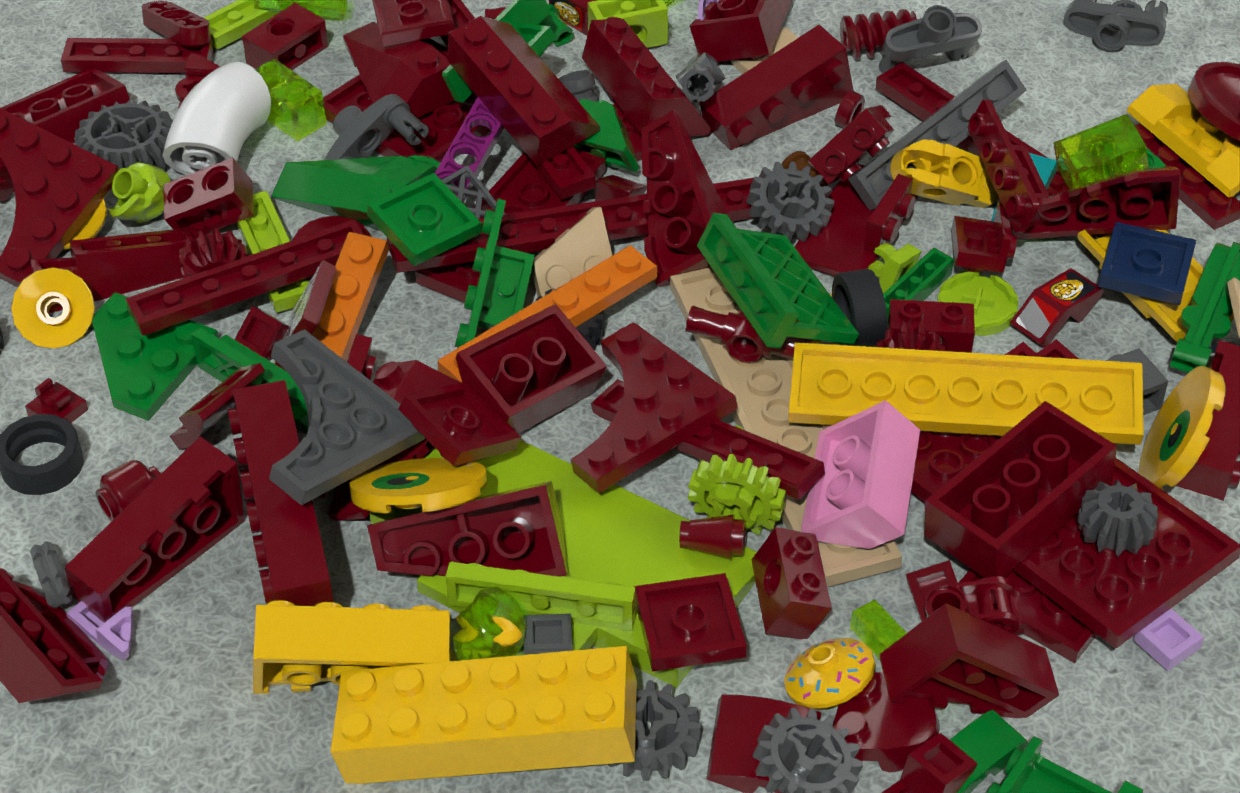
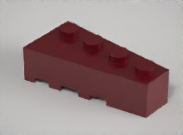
(739, 28)

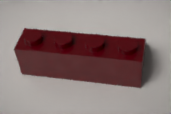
(636, 77)
(518, 88)

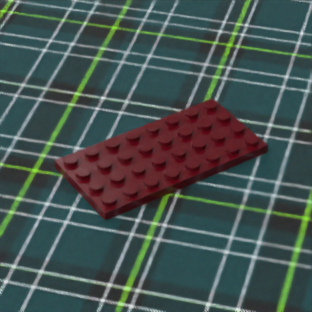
(1099, 588)

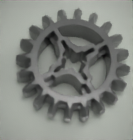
(126, 134)

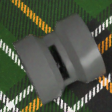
(580, 84)

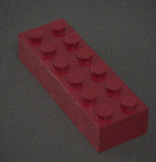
(289, 531)

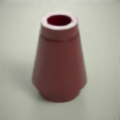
(715, 536)

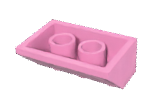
(865, 479)

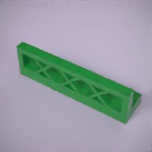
(226, 355)

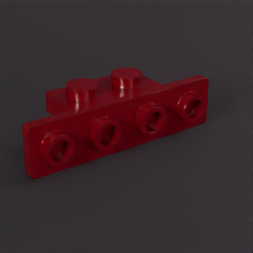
(1008, 167)

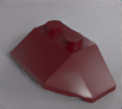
(42, 648)

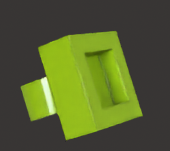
(896, 263)

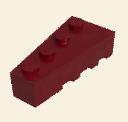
(780, 90)
(159, 531)

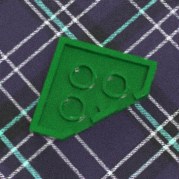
(146, 367)

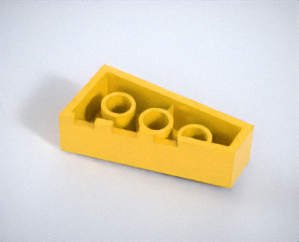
(322, 640)

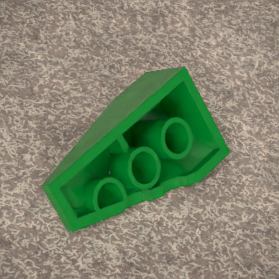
(346, 185)

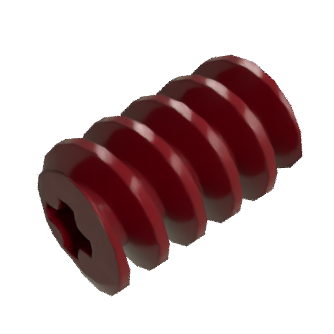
(872, 32)

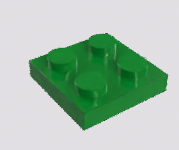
(424, 219)

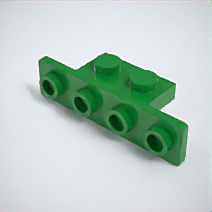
(525, 19)
(500, 283)

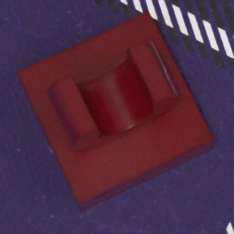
(57, 401)

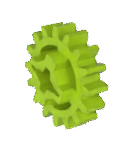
(737, 489)

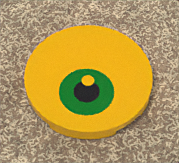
(1181, 427)
(416, 484)

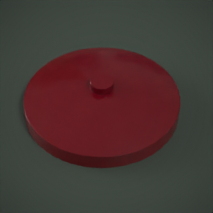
(1217, 95)

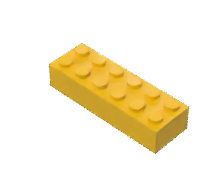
(486, 716)

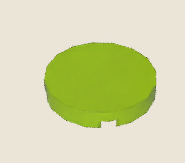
(992, 298)

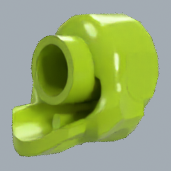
(139, 192)

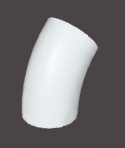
(217, 118)

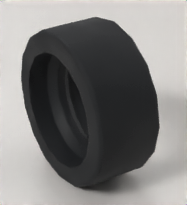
(863, 304)
(44, 477)

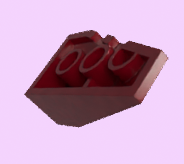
(677, 198)
(497, 531)

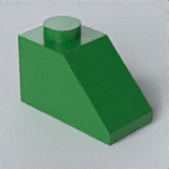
(612, 139)

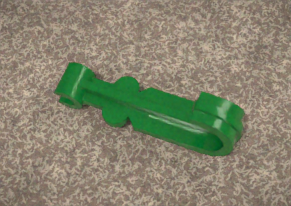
(1210, 309)

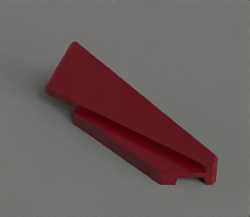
(122, 261)

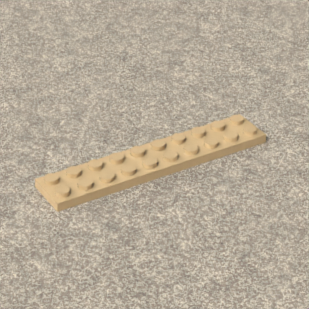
(763, 409)

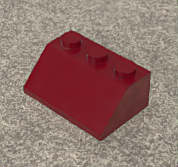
(532, 368)

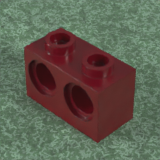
(209, 198)

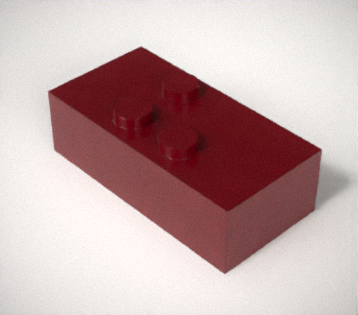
(1018, 491)

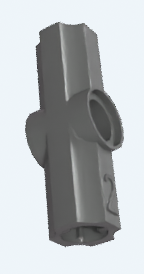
(700, 77)

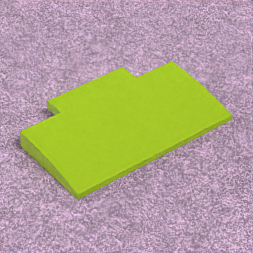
(605, 541)

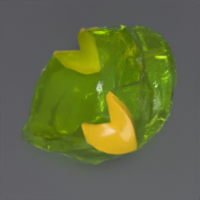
(490, 625)

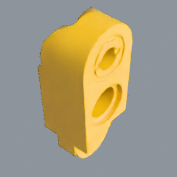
(945, 174)

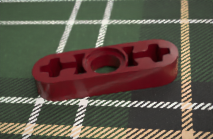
(176, 23)

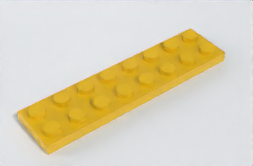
(964, 389)

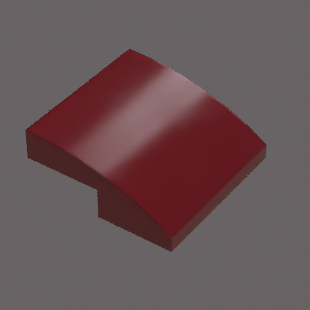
(214, 405)
(735, 737)

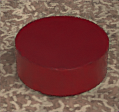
(849, 108)

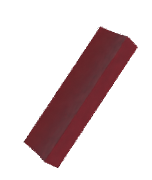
(69, 101)

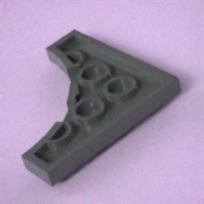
(349, 421)

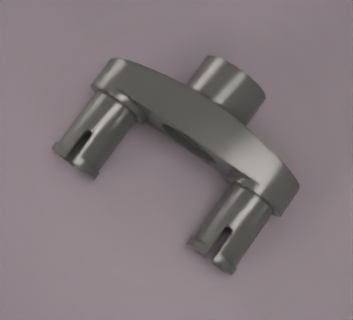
(1134, 25)
(934, 33)
(365, 130)

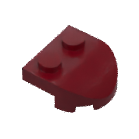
(886, 728)

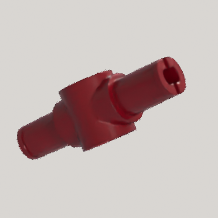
(737, 335)

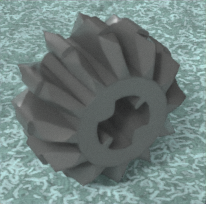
(1117, 517)

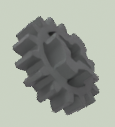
(790, 201)
(671, 735)
(806, 755)

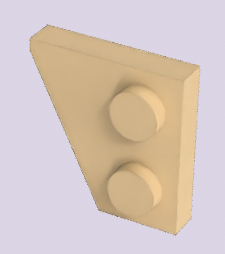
(572, 253)

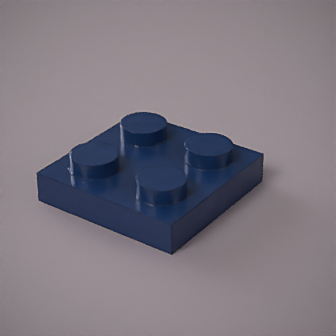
(1147, 263)

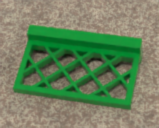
(773, 285)

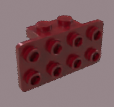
(855, 231)

